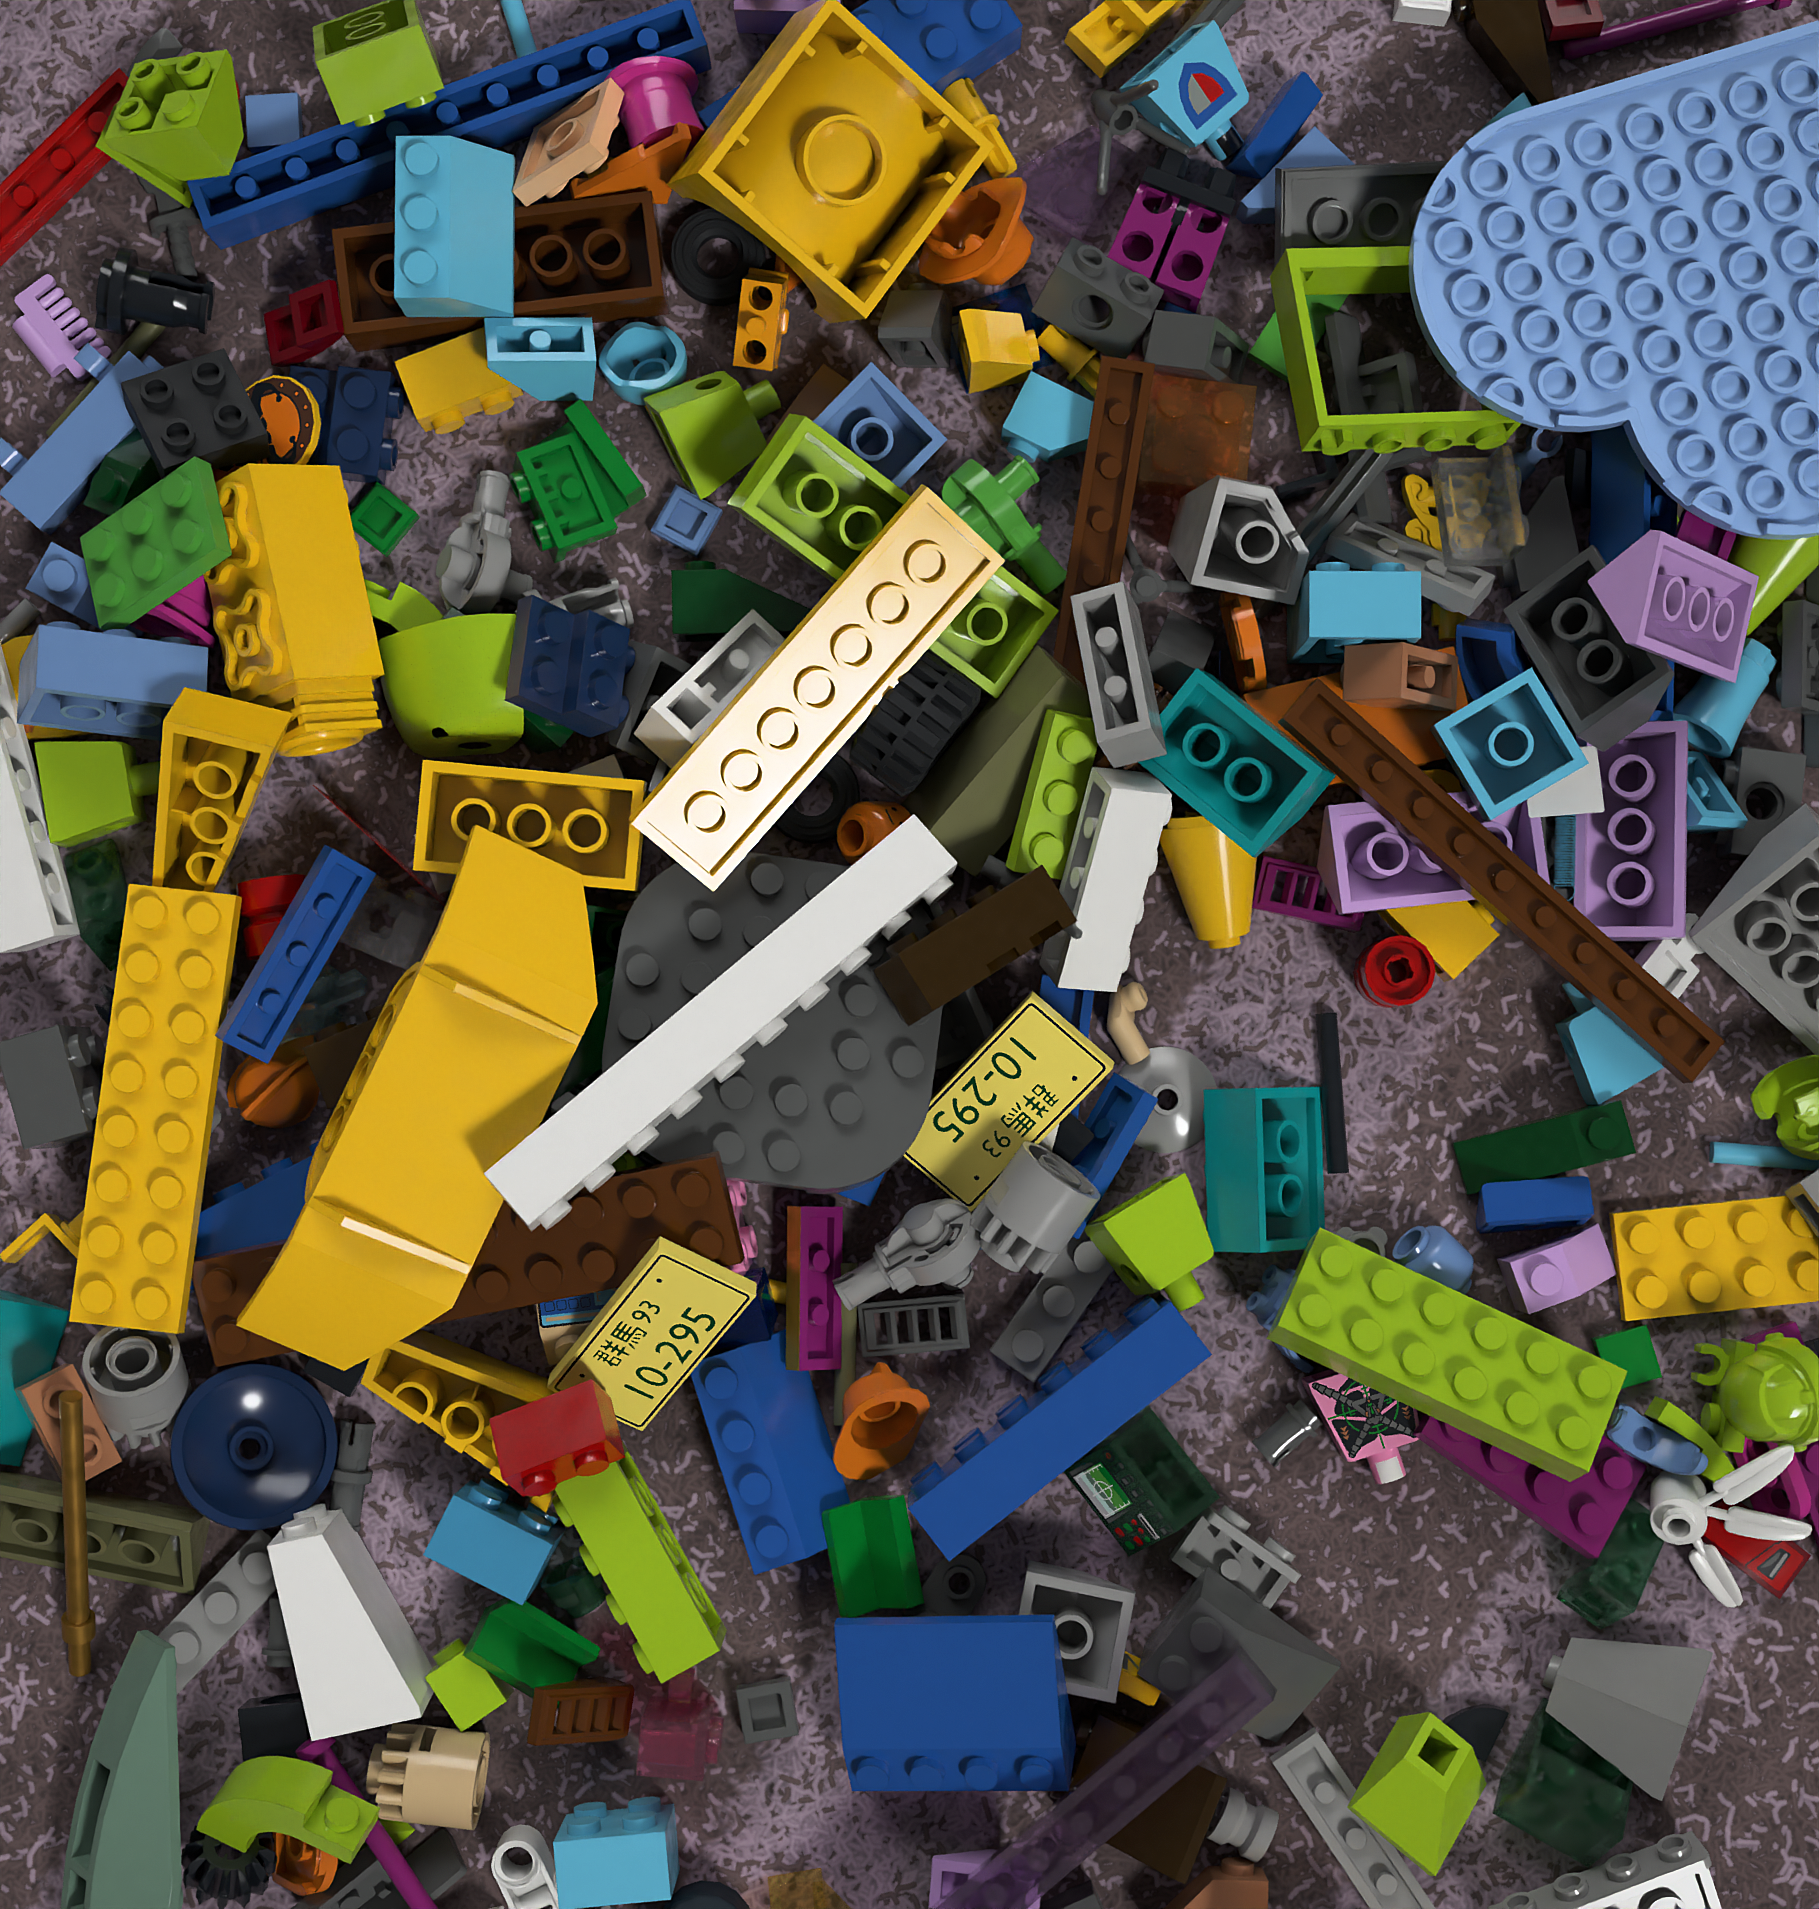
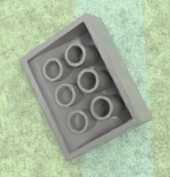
(1768, 925)

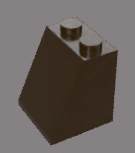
(1171, 1827)

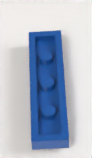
(295, 954)

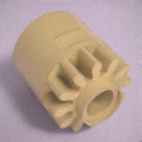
(430, 1775)

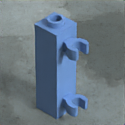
(63, 467)

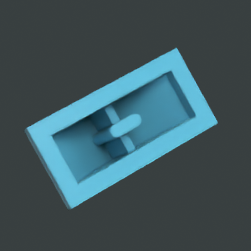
(1708, 800)

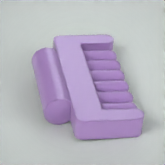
(45, 336)

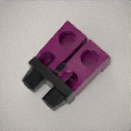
(1176, 214)

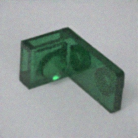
(99, 898)
(1619, 1574)

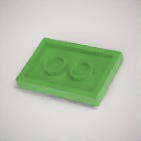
(155, 545)

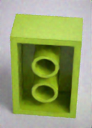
(377, 61)

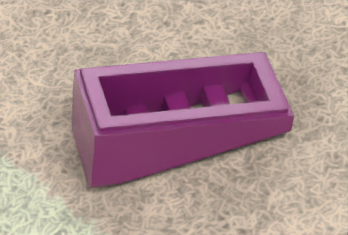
(1264, 886)

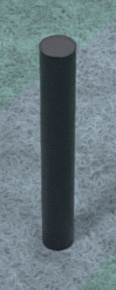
(1332, 1093)

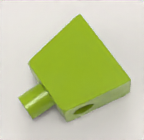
(711, 427)
(92, 788)
(1156, 1241)

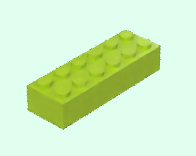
(831, 506)
(1448, 1355)

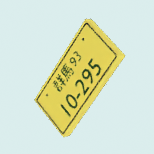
(1005, 1095)
(655, 1330)

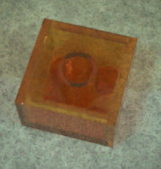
(1194, 434)

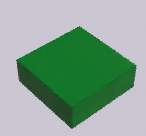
(382, 519)
(1630, 1350)

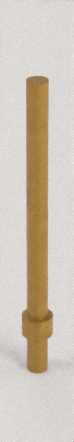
(79, 1620)

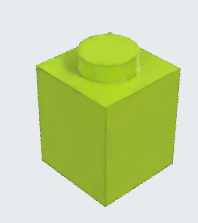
(465, 1687)

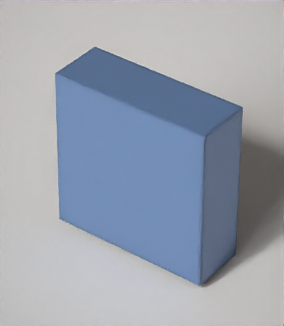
(272, 120)
(686, 521)

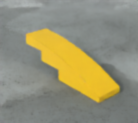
(1117, 30)

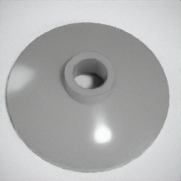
(1187, 1077)

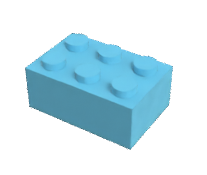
(1352, 609)

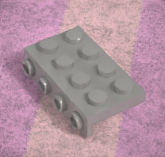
(1656, 1877)

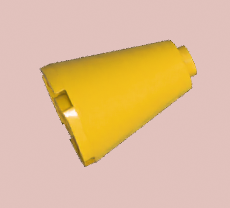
(1211, 877)

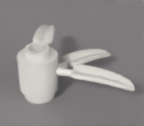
(1682, 1506)

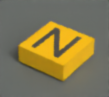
(1135, 1685)

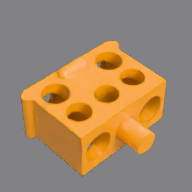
(761, 319)

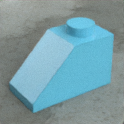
(544, 355)
(1047, 421)

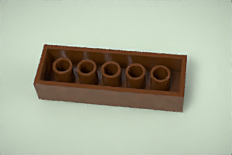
(568, 262)

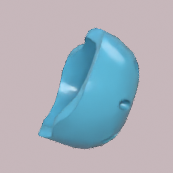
(653, 373)

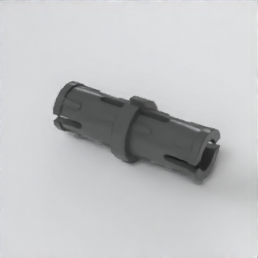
(351, 1470)

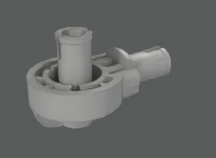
(478, 553)
(917, 1254)

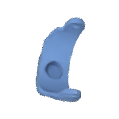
(1267, 1303)
(1654, 1443)

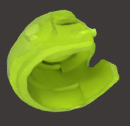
(1793, 1098)
(1774, 1393)

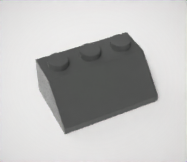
(1587, 665)

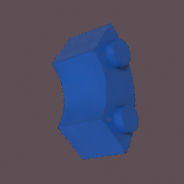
(1491, 656)

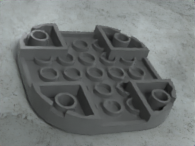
(824, 1098)

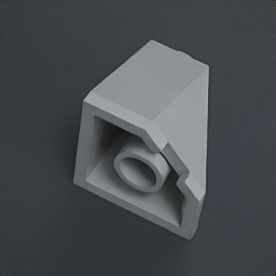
(1238, 541)
(1628, 1702)

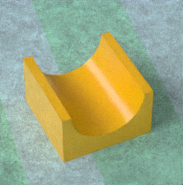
(834, 159)

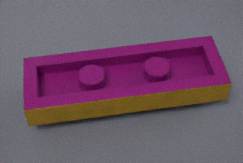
(811, 1298)

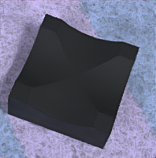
(196, 412)

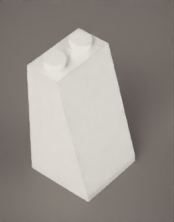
(344, 1629)

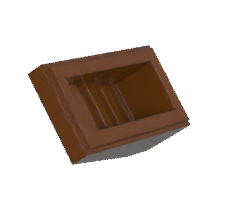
(587, 1712)

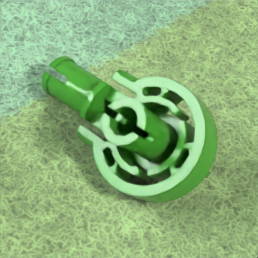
(991, 511)

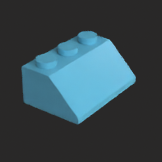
(453, 228)

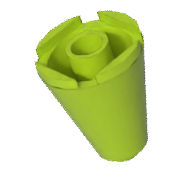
(1780, 568)

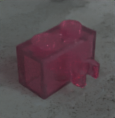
(679, 1733)

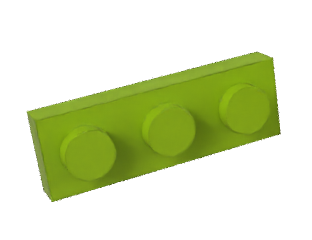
(1053, 794)

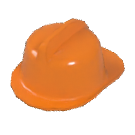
(278, 1091)
(878, 1423)

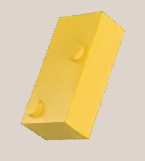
(555, 814)

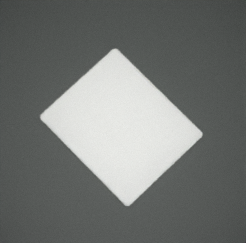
(1572, 795)

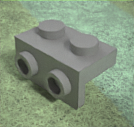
(1226, 1547)

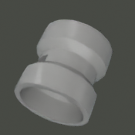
(1243, 1824)

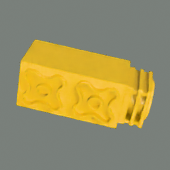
(296, 605)

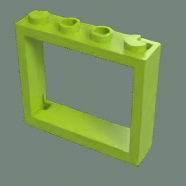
(1360, 272)

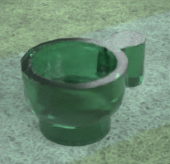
(577, 1593)

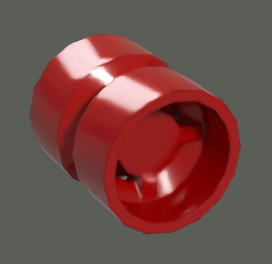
(265, 904)
(1394, 971)

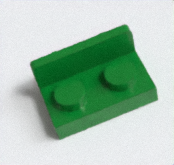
(561, 495)

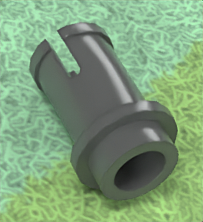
(1287, 1432)
(278, 1646)

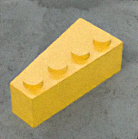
(208, 783)
(454, 1393)

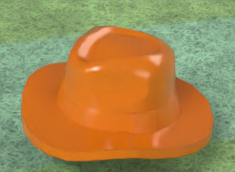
(979, 236)

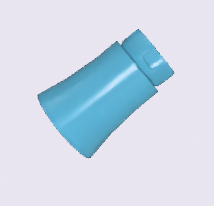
(1720, 708)

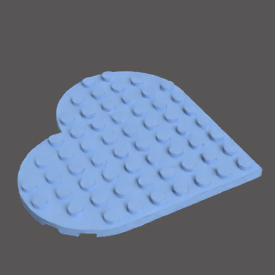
(1648, 273)

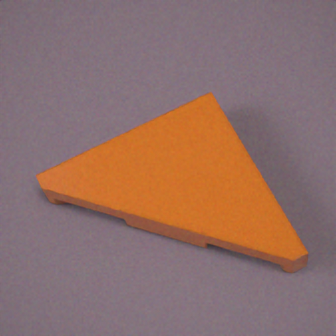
(639, 170)

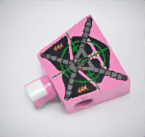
(1363, 1422)

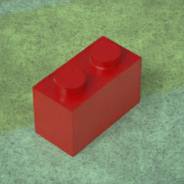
(557, 1439)

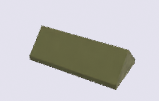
(980, 781)
(126, 1534)

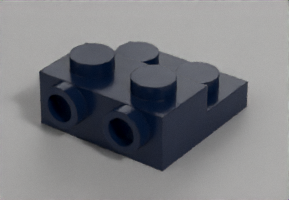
(355, 420)
(569, 666)

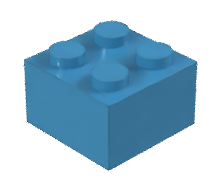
(495, 1539)

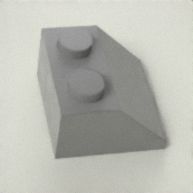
(1090, 1625)

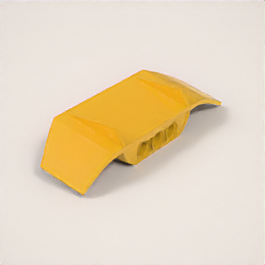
(432, 1104)

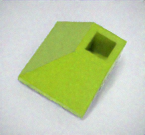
(180, 116)
(1420, 1789)

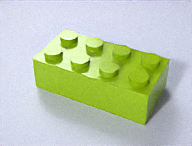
(642, 1567)

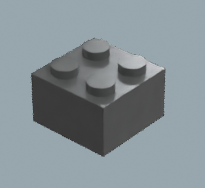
(54, 1084)

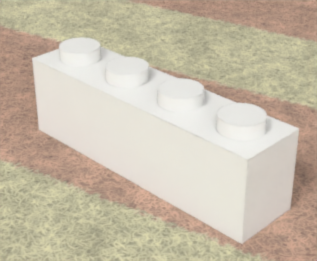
(1107, 877)

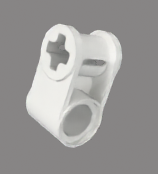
(526, 1885)

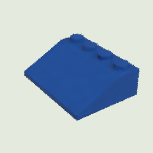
(954, 1703)

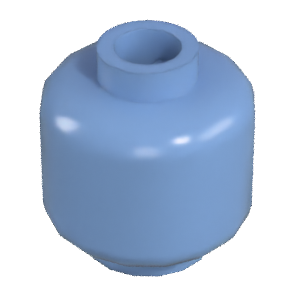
(1435, 1255)

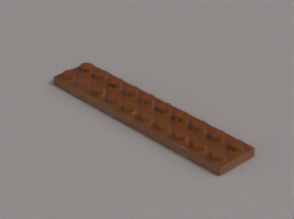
(515, 1267)

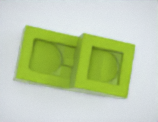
(1679, 1422)

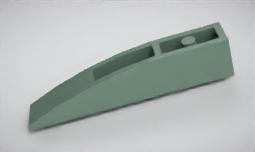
(128, 1803)

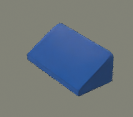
(1276, 127)
(1534, 1204)

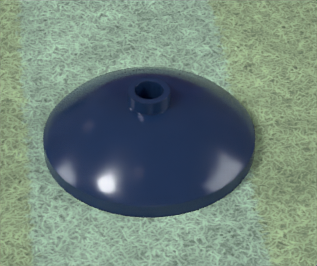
(292, 1437)

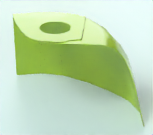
(455, 680)

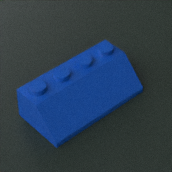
(770, 1449)

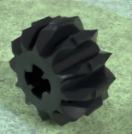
(225, 1871)

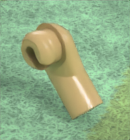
(1121, 1021)

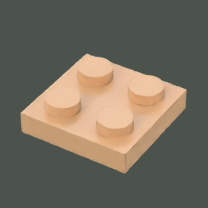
(569, 143)

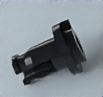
(149, 297)

